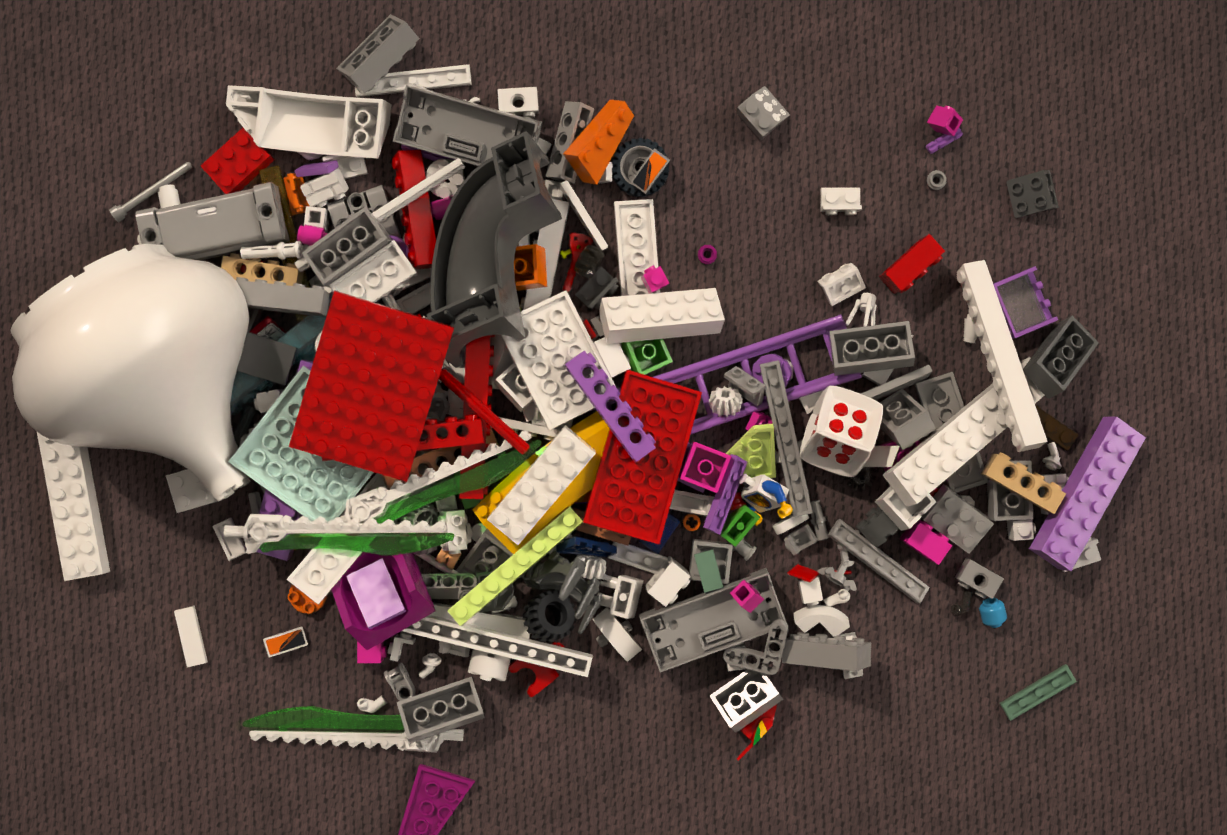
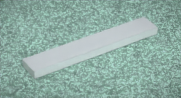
(427, 78)

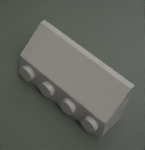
(378, 53)
(346, 246)

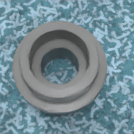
(942, 180)

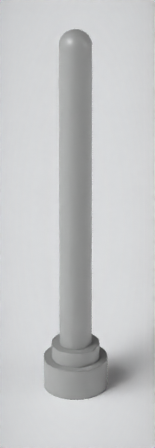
(119, 212)

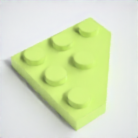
(758, 449)

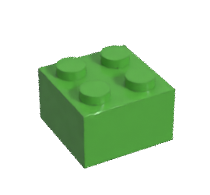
(646, 355)

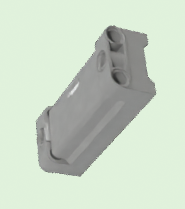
(456, 126)
(216, 224)
(709, 622)

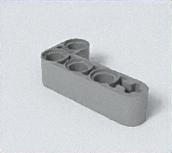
(459, 584)

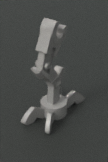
(838, 577)

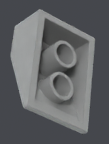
(485, 555)

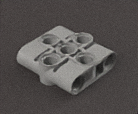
(377, 198)

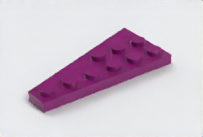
(433, 800)

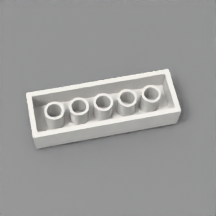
(661, 315)
(541, 485)

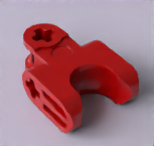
(543, 674)

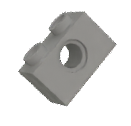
(990, 581)

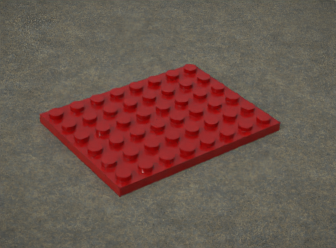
(371, 386)

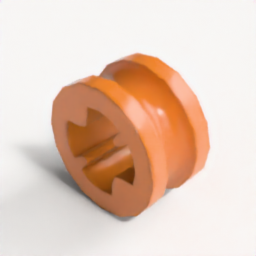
(687, 526)

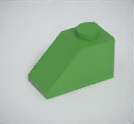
(739, 524)

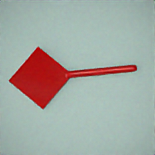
(806, 573)

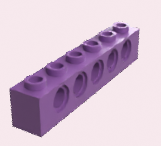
(635, 450)

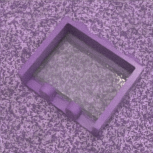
(1023, 303)

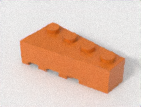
(598, 141)

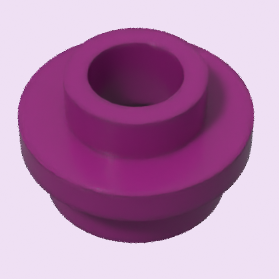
(711, 249)

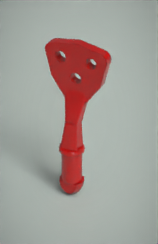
(575, 254)

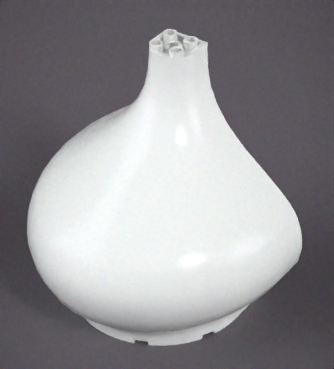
(138, 361)

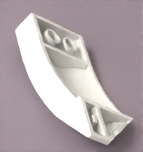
(311, 121)

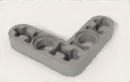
(767, 655)

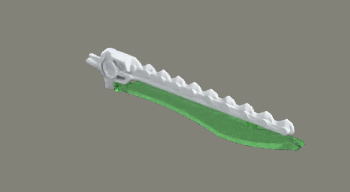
(375, 501)
(387, 538)
(322, 718)

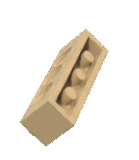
(234, 262)
(1048, 502)

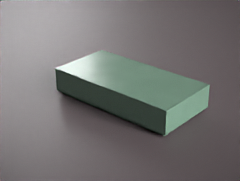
(708, 570)

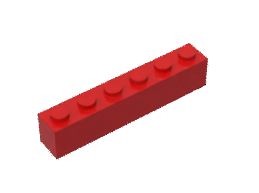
(417, 214)

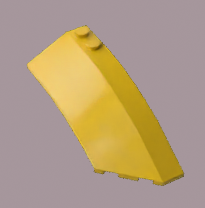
(592, 431)

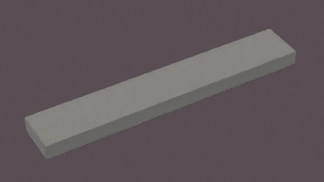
(878, 561)

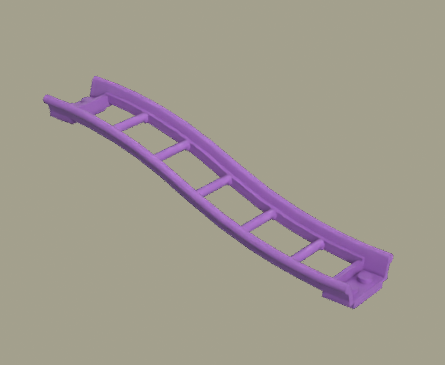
(743, 354)

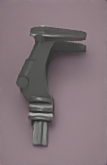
(566, 578)

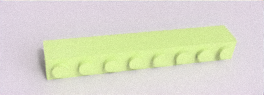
(515, 566)

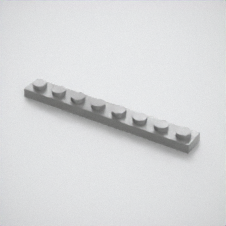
(785, 438)

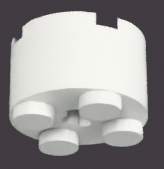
(489, 665)

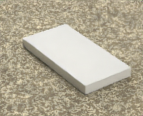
(376, 274)

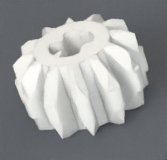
(725, 401)
(594, 566)

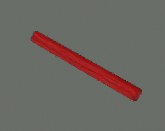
(484, 412)

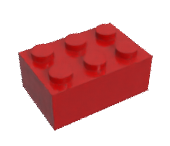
(237, 162)
(912, 264)

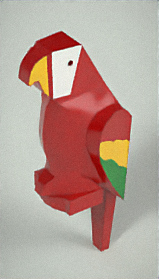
(757, 728)

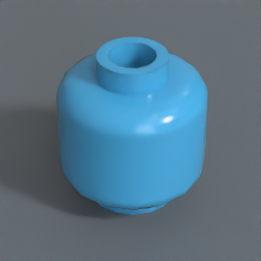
(993, 612)

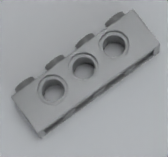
(573, 121)

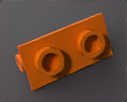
(295, 195)

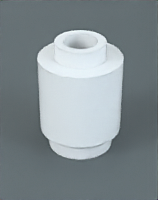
(168, 196)

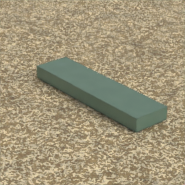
(1038, 692)

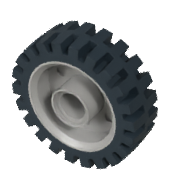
(627, 158)

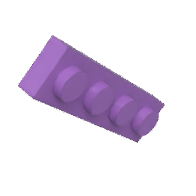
(723, 499)

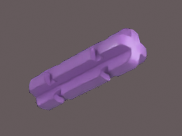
(942, 141)

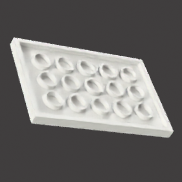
(552, 339)

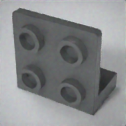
(1032, 193)
(597, 288)

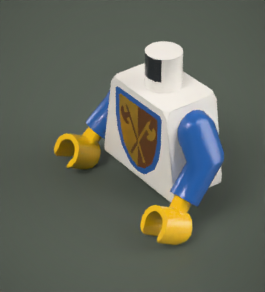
(764, 494)

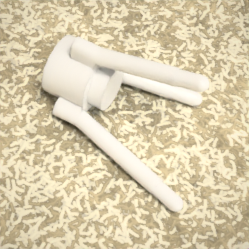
(866, 305)

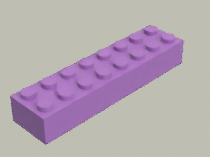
(1088, 493)

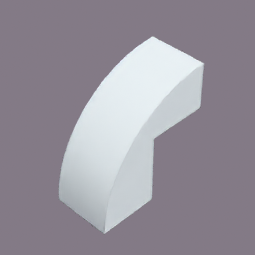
(829, 617)
(617, 634)

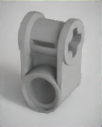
(400, 681)

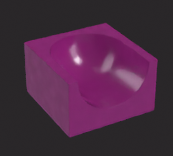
(409, 586)

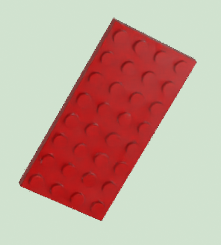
(638, 495)

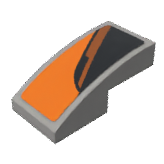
(650, 171)

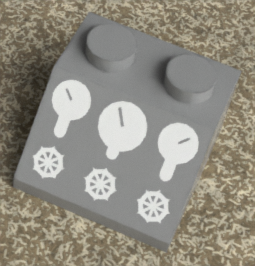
(762, 112)

